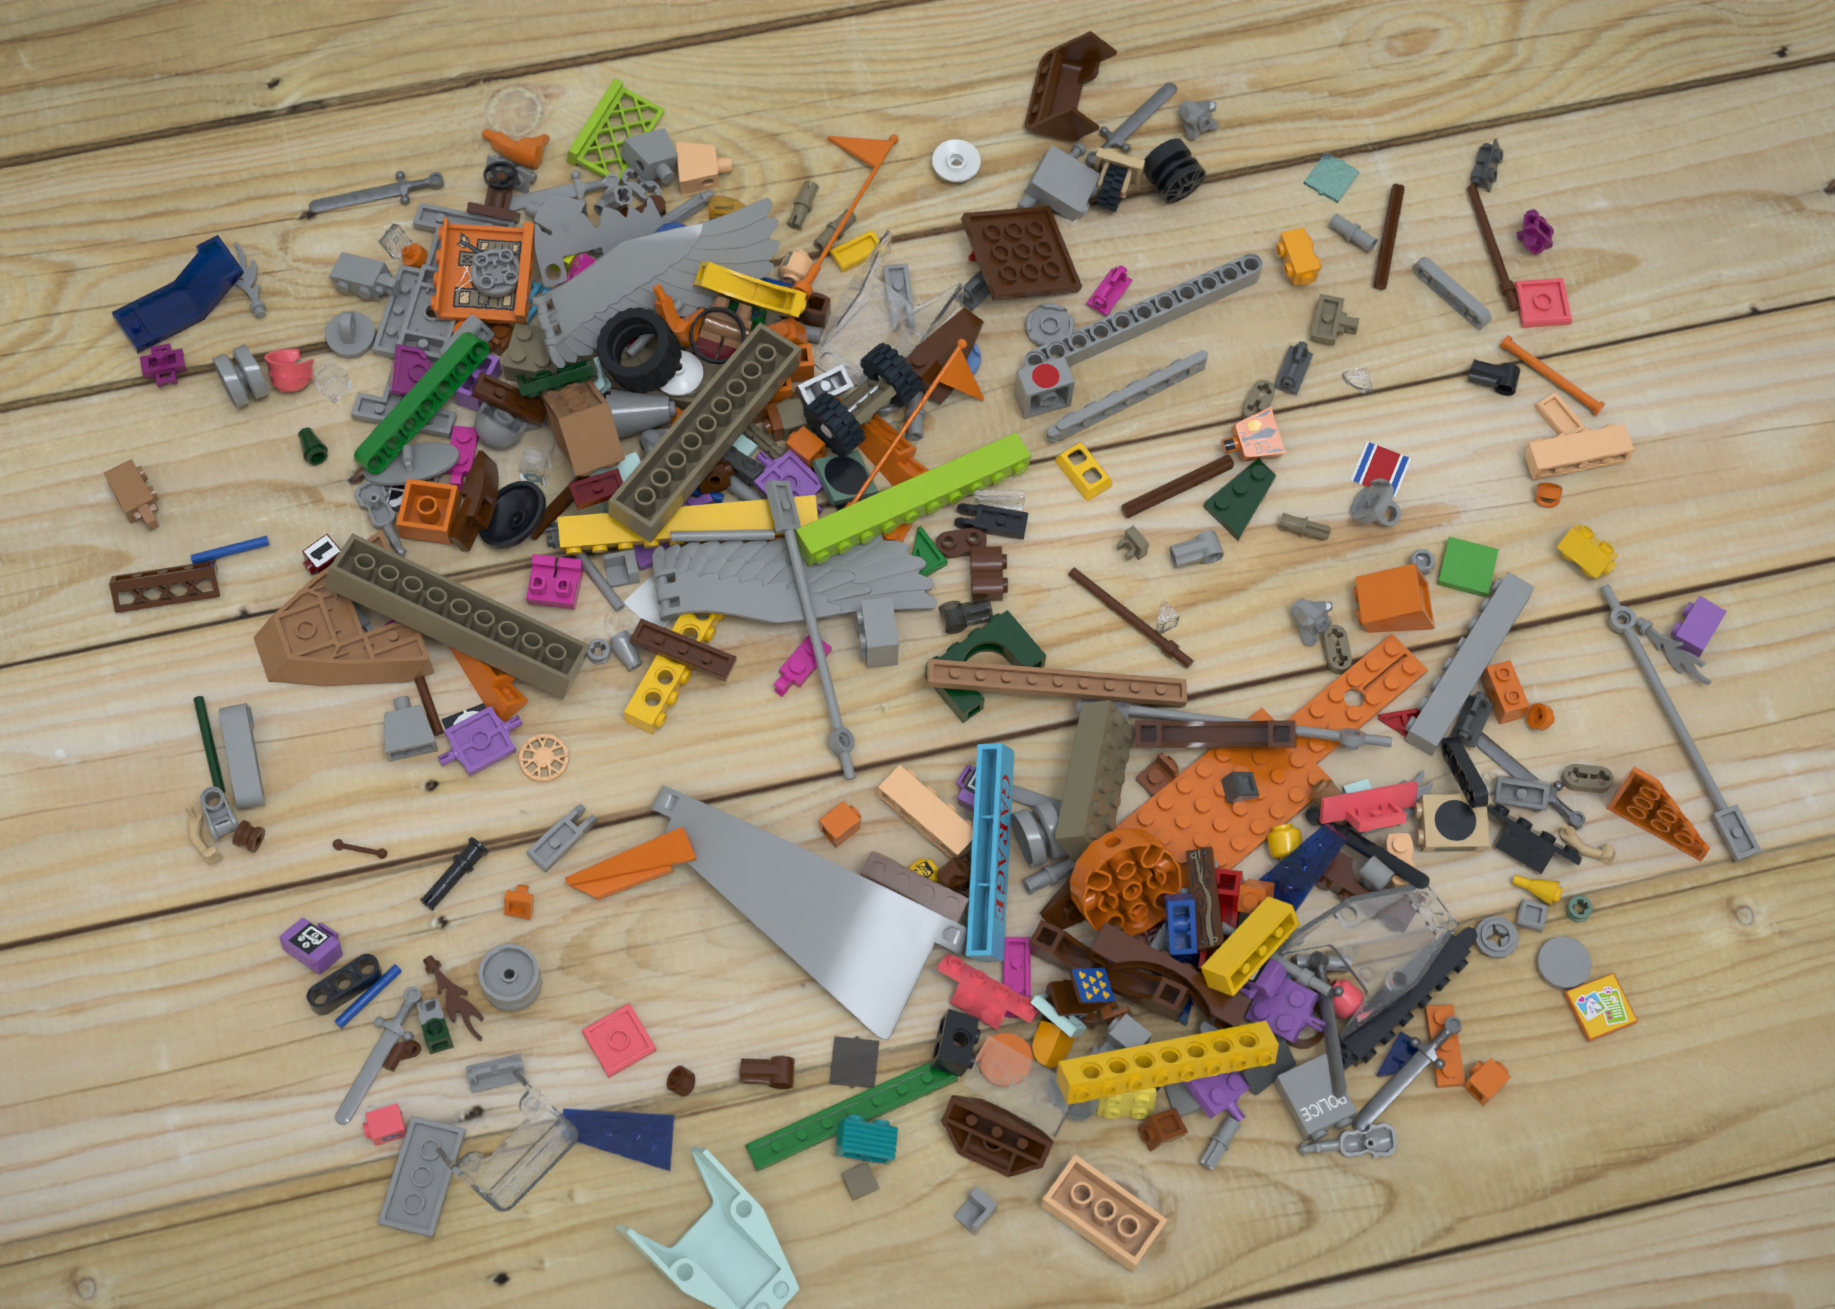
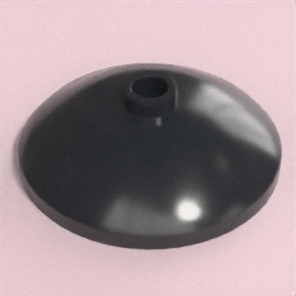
(516, 515)

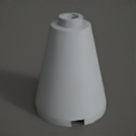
(638, 411)

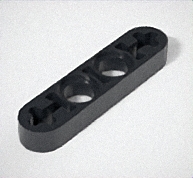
(1464, 772)

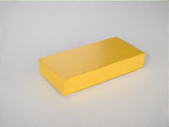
(854, 251)

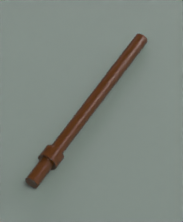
(1506, 285)
(1169, 647)

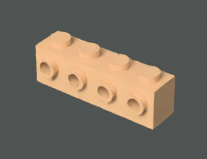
(1578, 451)
(927, 812)

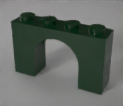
(1000, 636)

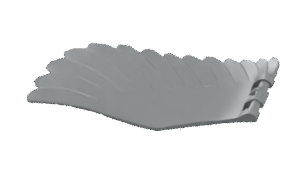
(632, 268)
(760, 584)

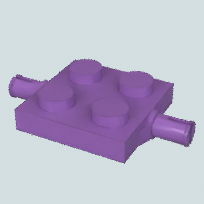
(788, 468)
(480, 741)
(1287, 1011)
(1219, 1093)

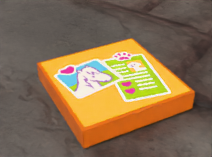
(1600, 1007)

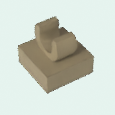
(1135, 542)

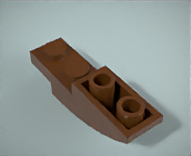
(479, 504)

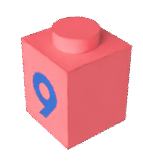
(385, 1124)

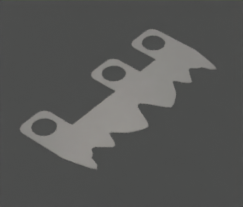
(584, 236)

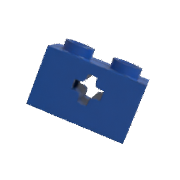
(1180, 924)

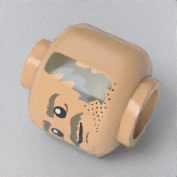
(794, 266)

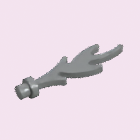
(249, 279)
(1675, 655)

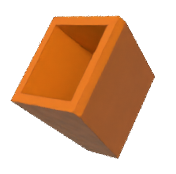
(1394, 600)

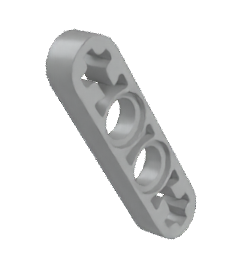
(1452, 292)

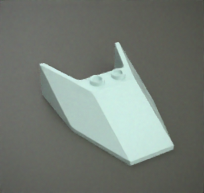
(728, 1252)

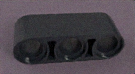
(337, 996)

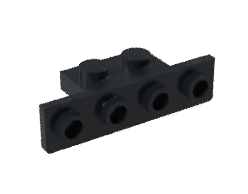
(1527, 844)

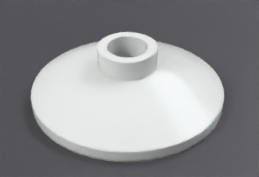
(956, 152)
(686, 379)

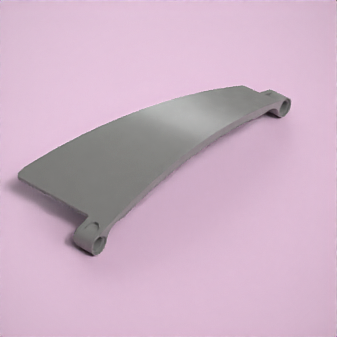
(834, 923)

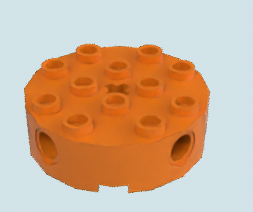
(1125, 880)

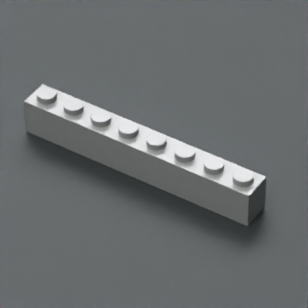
(1469, 663)

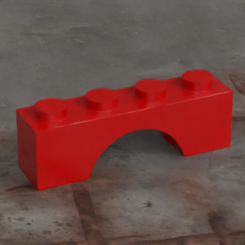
(1228, 887)

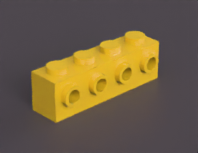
(1250, 946)

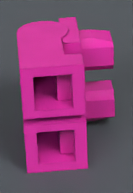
(554, 591)

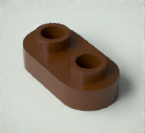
(961, 542)

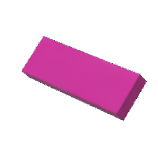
(1017, 967)

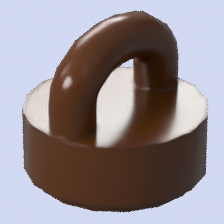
(681, 1081)

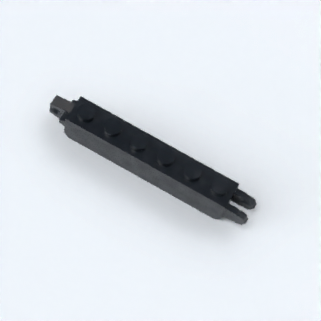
(1361, 1043)

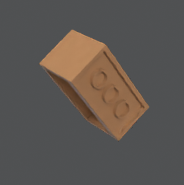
(583, 427)

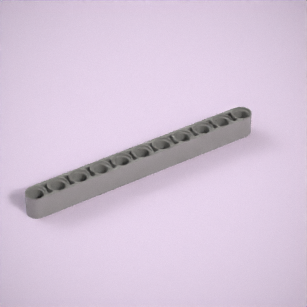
(1152, 310)

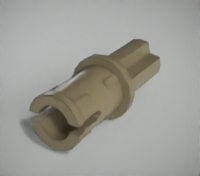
(1303, 526)

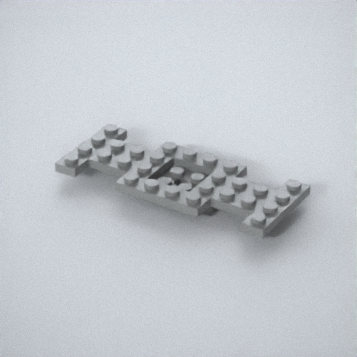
(407, 320)

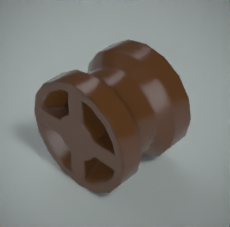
(248, 836)

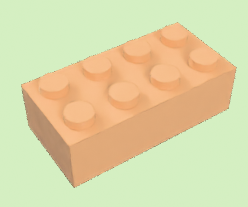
(1104, 1213)

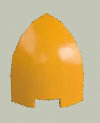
(1051, 1044)

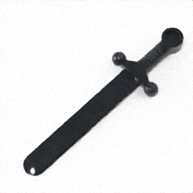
(1370, 849)

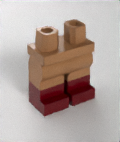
(720, 325)

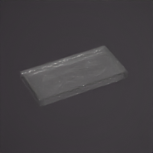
(1018, 1086)

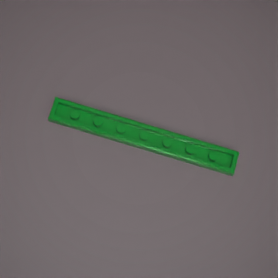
(868, 1104)

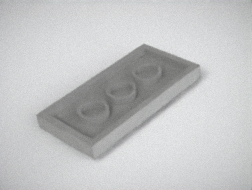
(421, 1177)

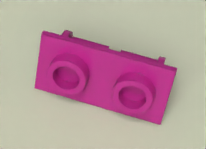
(1110, 290)

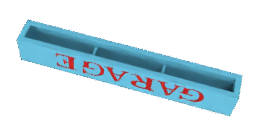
(990, 853)

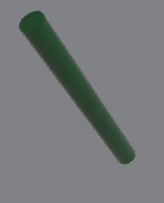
(208, 742)

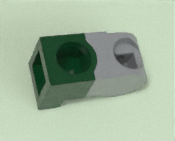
(434, 1025)

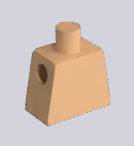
(699, 167)

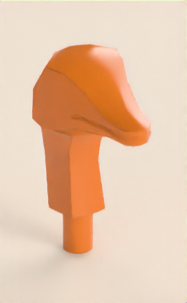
(525, 152)
(680, 326)

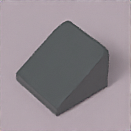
(1239, 787)

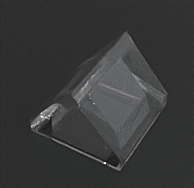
(1167, 618)

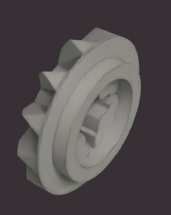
(1502, 928)

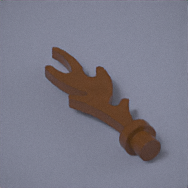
(453, 1001)

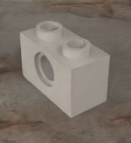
(833, 382)

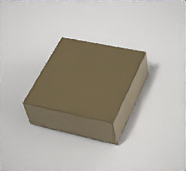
(860, 1181)

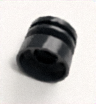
(1173, 170)

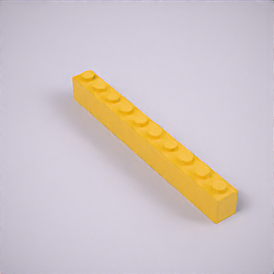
(604, 532)

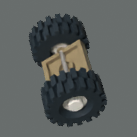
(888, 382)

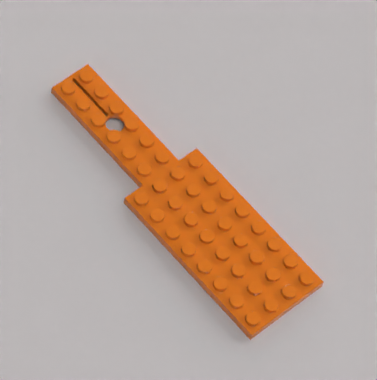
(1193, 806)

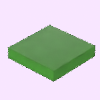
(1467, 567)

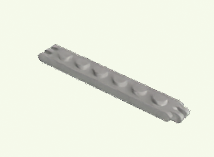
(1132, 394)

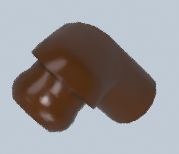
(401, 1051)

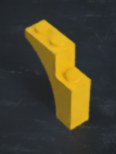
(750, 290)

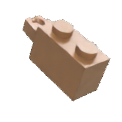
(132, 493)

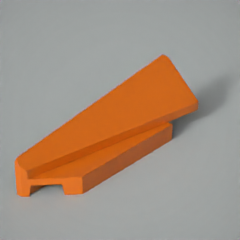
(899, 464)
(492, 685)
(635, 865)

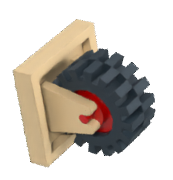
(1117, 175)

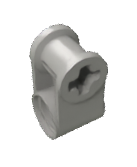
(219, 817)

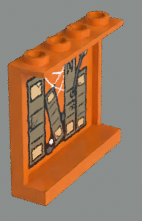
(455, 292)

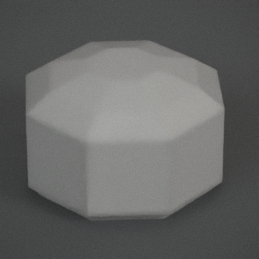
(1424, 560)

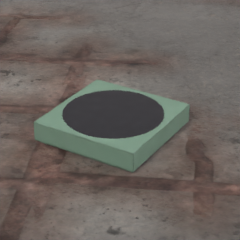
(843, 477)

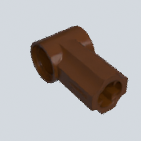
(775, 1072)

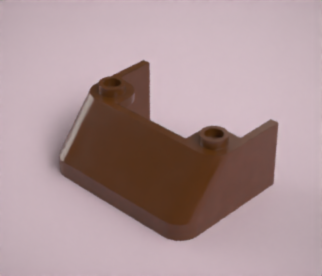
(1059, 87)

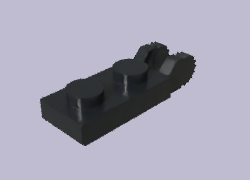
(993, 520)

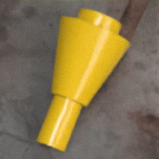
(1543, 889)

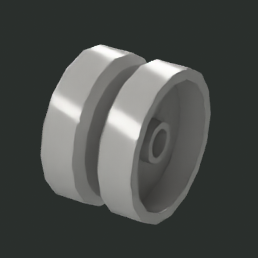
(242, 375)
(1037, 833)
(515, 963)

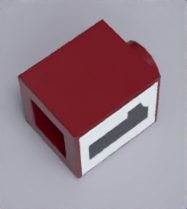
(320, 554)

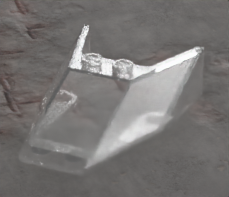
(876, 314)
(1383, 941)

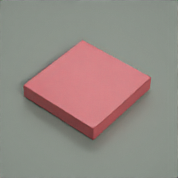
(1542, 302)
(619, 1040)

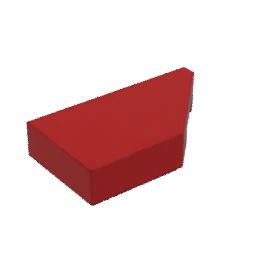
(1399, 719)

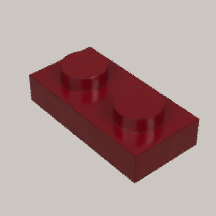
(595, 488)

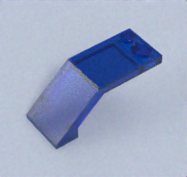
(184, 300)

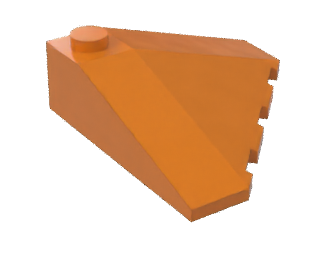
(1649, 806)

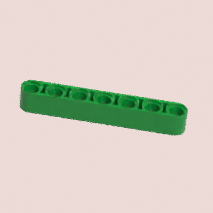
(421, 403)

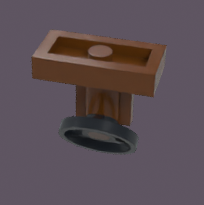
(498, 193)

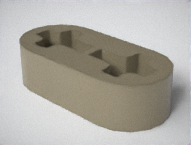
(1254, 400)
(1331, 650)
(1587, 778)

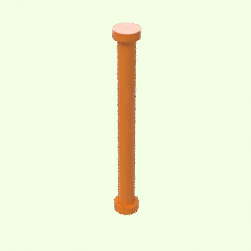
(1552, 375)

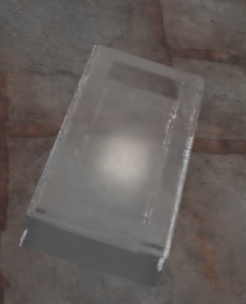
(1000, 498)

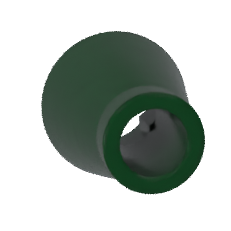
(312, 447)

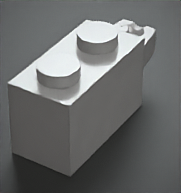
(363, 277)

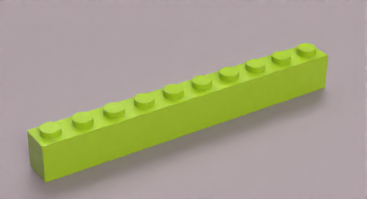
(912, 499)

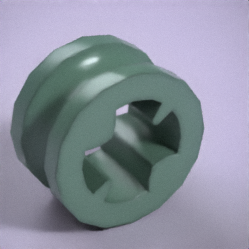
(1585, 902)

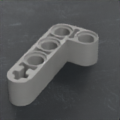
(242, 755)

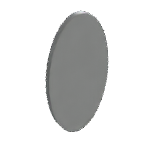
(416, 462)

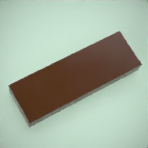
(509, 399)

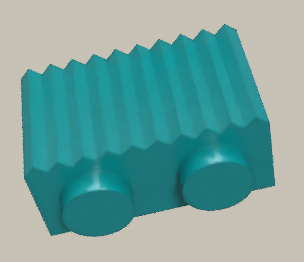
(866, 1140)

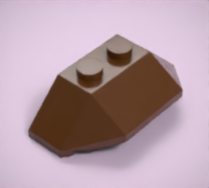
(995, 1136)

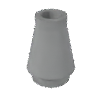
(625, 651)

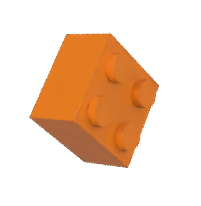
(428, 511)

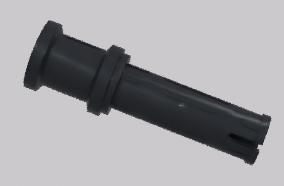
(461, 864)

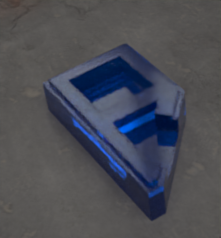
(1398, 1056)

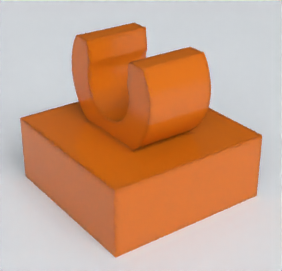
(519, 903)

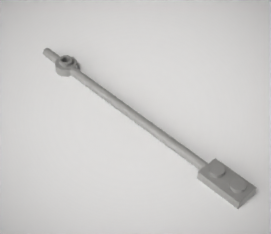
(787, 521)
(1348, 737)
(1728, 820)

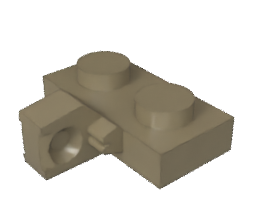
(1331, 320)

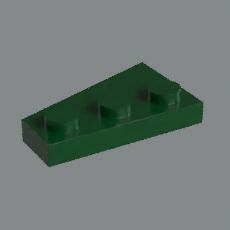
(557, 380)
(1240, 498)

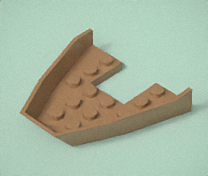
(322, 642)

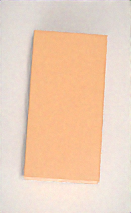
(1559, 415)

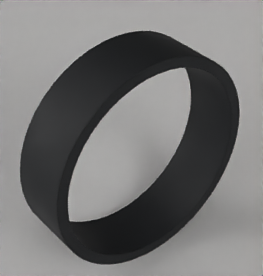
(710, 310)

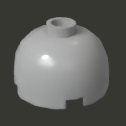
(498, 427)

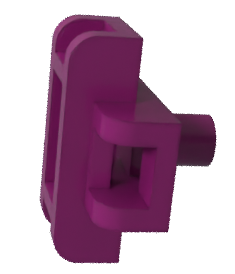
(1535, 233)
(162, 363)

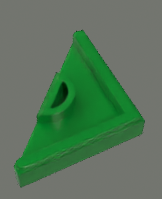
(927, 550)

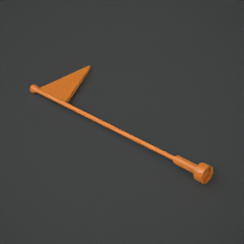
(872, 153)
(955, 374)

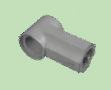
(614, 198)
(1203, 548)
(1375, 875)

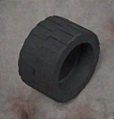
(624, 328)

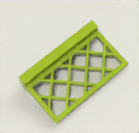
(600, 118)

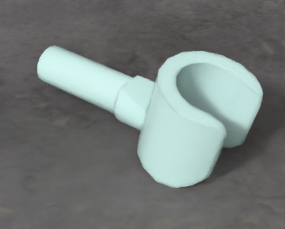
(603, 382)

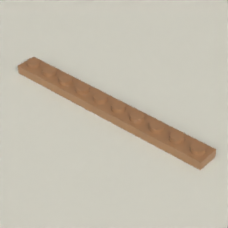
(1056, 682)

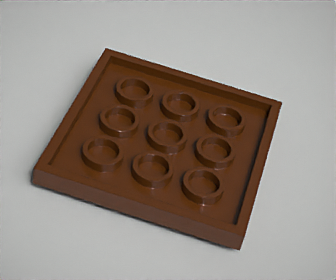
(1021, 252)

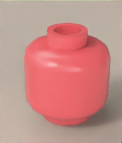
(1350, 1000)

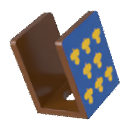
(1087, 987)

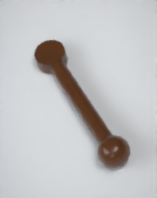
(339, 845)

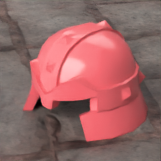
(286, 373)

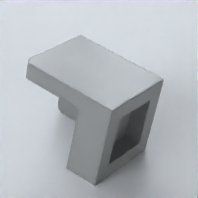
(621, 568)
(976, 1210)

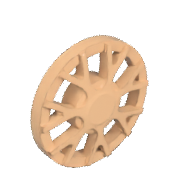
(543, 757)

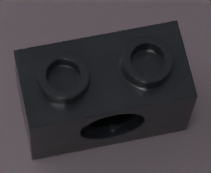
(946, 1054)

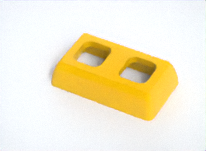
(1075, 472)

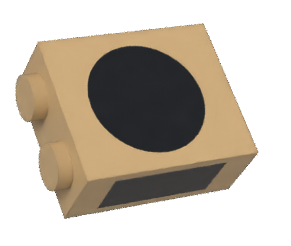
(1450, 824)

